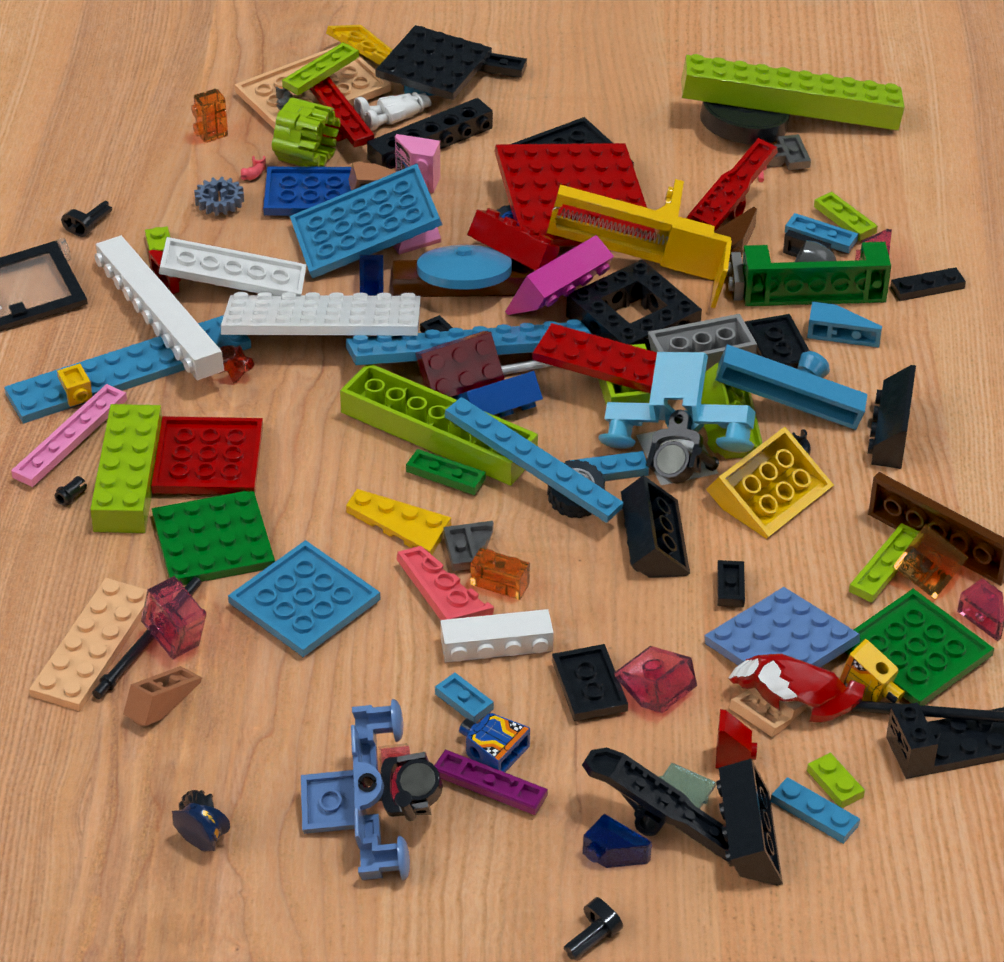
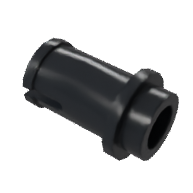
(65, 494)

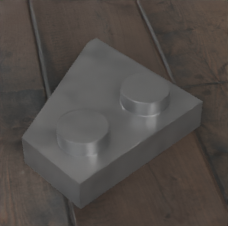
(465, 541)

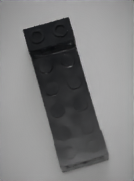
(942, 743)

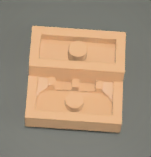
(764, 716)

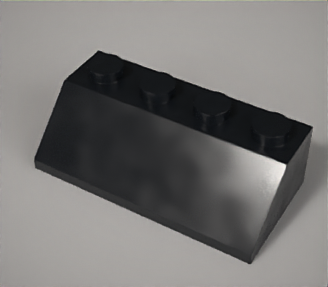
(892, 419)
(654, 530)
(748, 823)

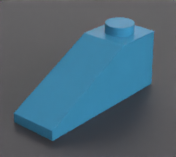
(840, 325)

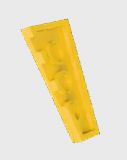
(362, 40)
(400, 519)

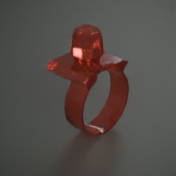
(237, 364)

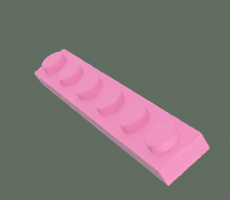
(67, 436)

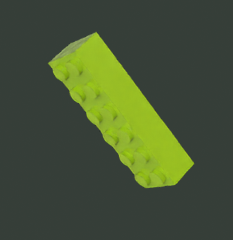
(126, 469)

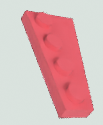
(440, 588)

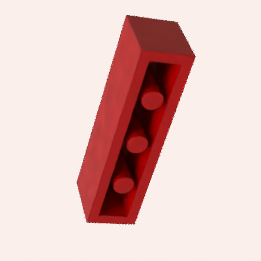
(511, 239)

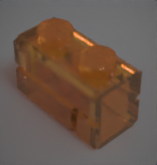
(210, 115)
(500, 573)

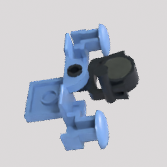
(341, 798)

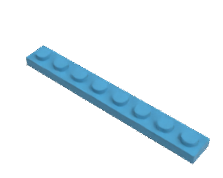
(534, 459)

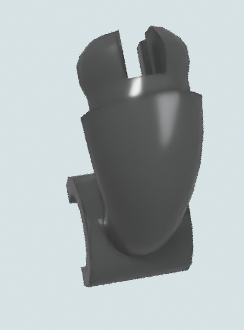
(283, 96)

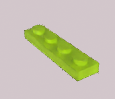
(320, 68)
(879, 569)

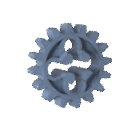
(230, 193)

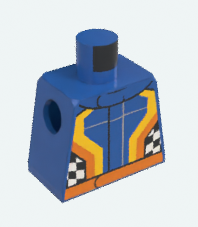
(495, 741)

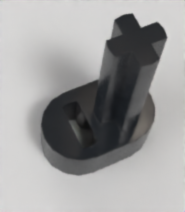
(82, 223)
(604, 923)

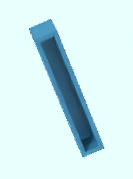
(791, 387)

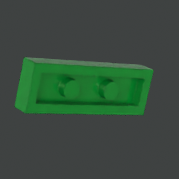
(446, 471)

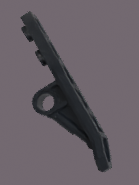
(654, 799)

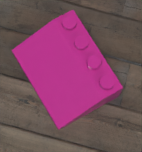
(561, 276)

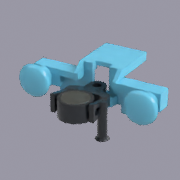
(679, 378)

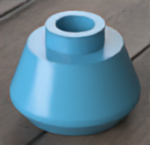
(814, 364)

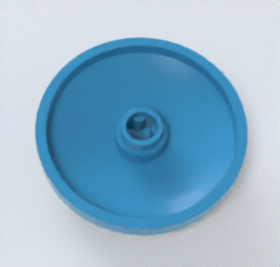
(464, 267)

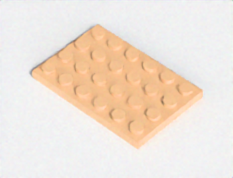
(353, 81)

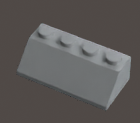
(704, 336)

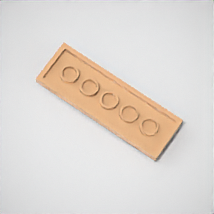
(90, 645)

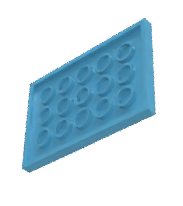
(365, 220)

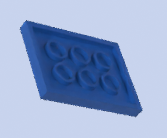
(299, 188)

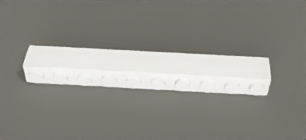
(159, 308)

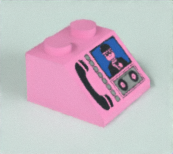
(419, 151)

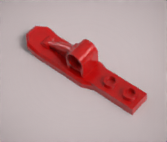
(728, 193)

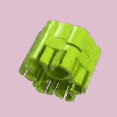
(301, 131)

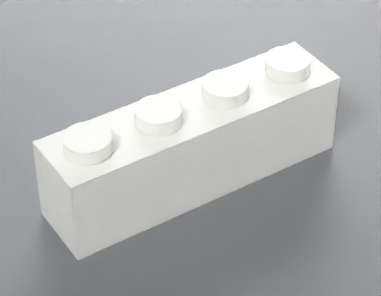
(496, 635)

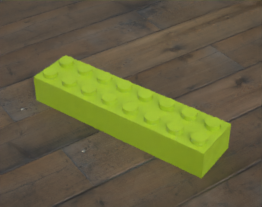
(419, 417)

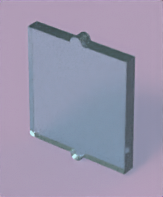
(691, 784)

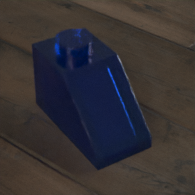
(372, 274)
(615, 844)

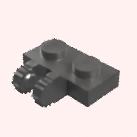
(792, 152)

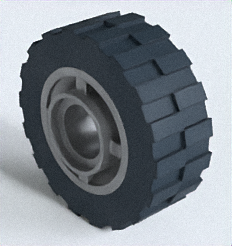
(565, 505)

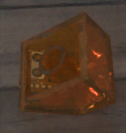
(930, 561)

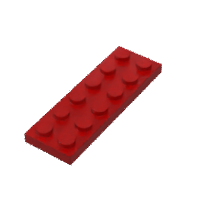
(597, 357)

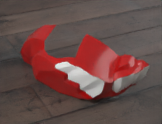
(791, 679)

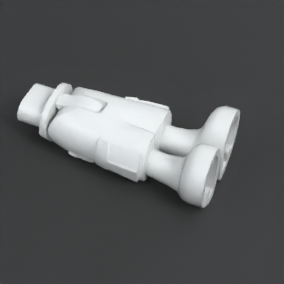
(391, 108)

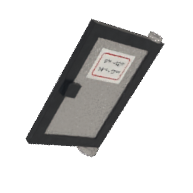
(37, 284)

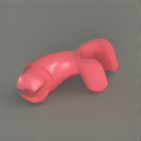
(253, 172)

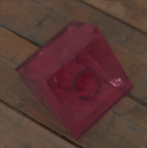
(657, 678)

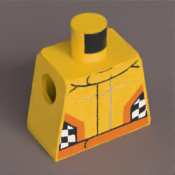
(874, 671)

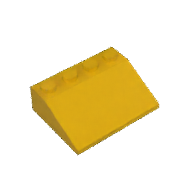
(770, 484)

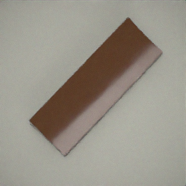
(407, 281)
(898, 504)

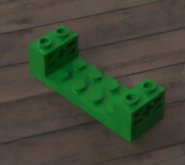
(819, 281)

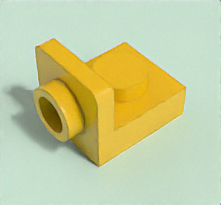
(75, 384)

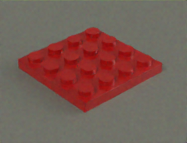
(207, 455)

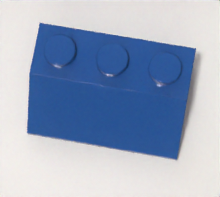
(505, 395)

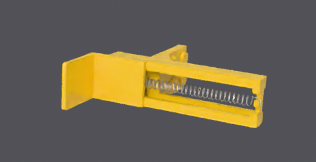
(679, 242)

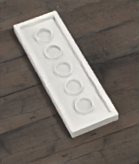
(231, 268)

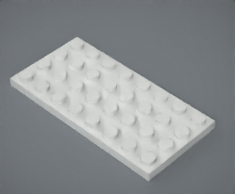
(321, 314)

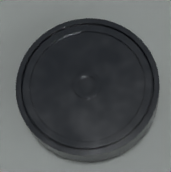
(742, 123)

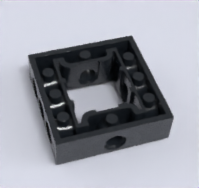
(598, 302)

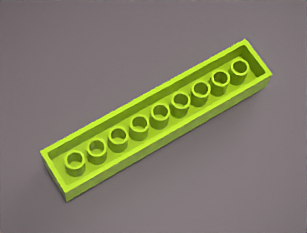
(792, 92)

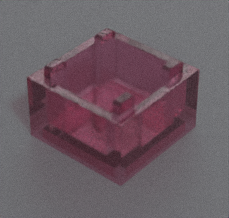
(173, 617)

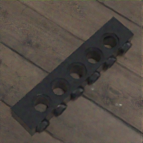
(447, 127)

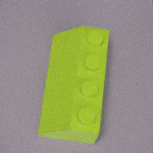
(723, 394)

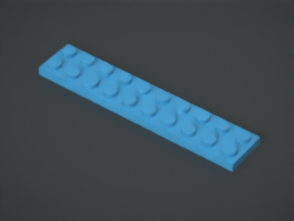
(393, 349)
(119, 369)

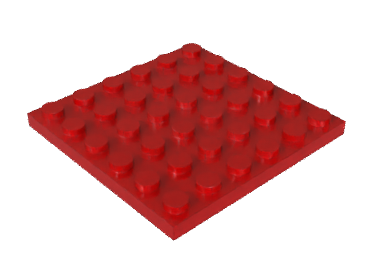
(537, 170)

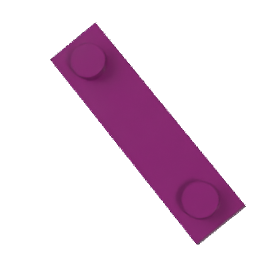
(491, 782)

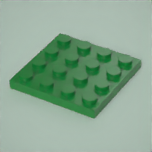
(213, 537)
(924, 645)

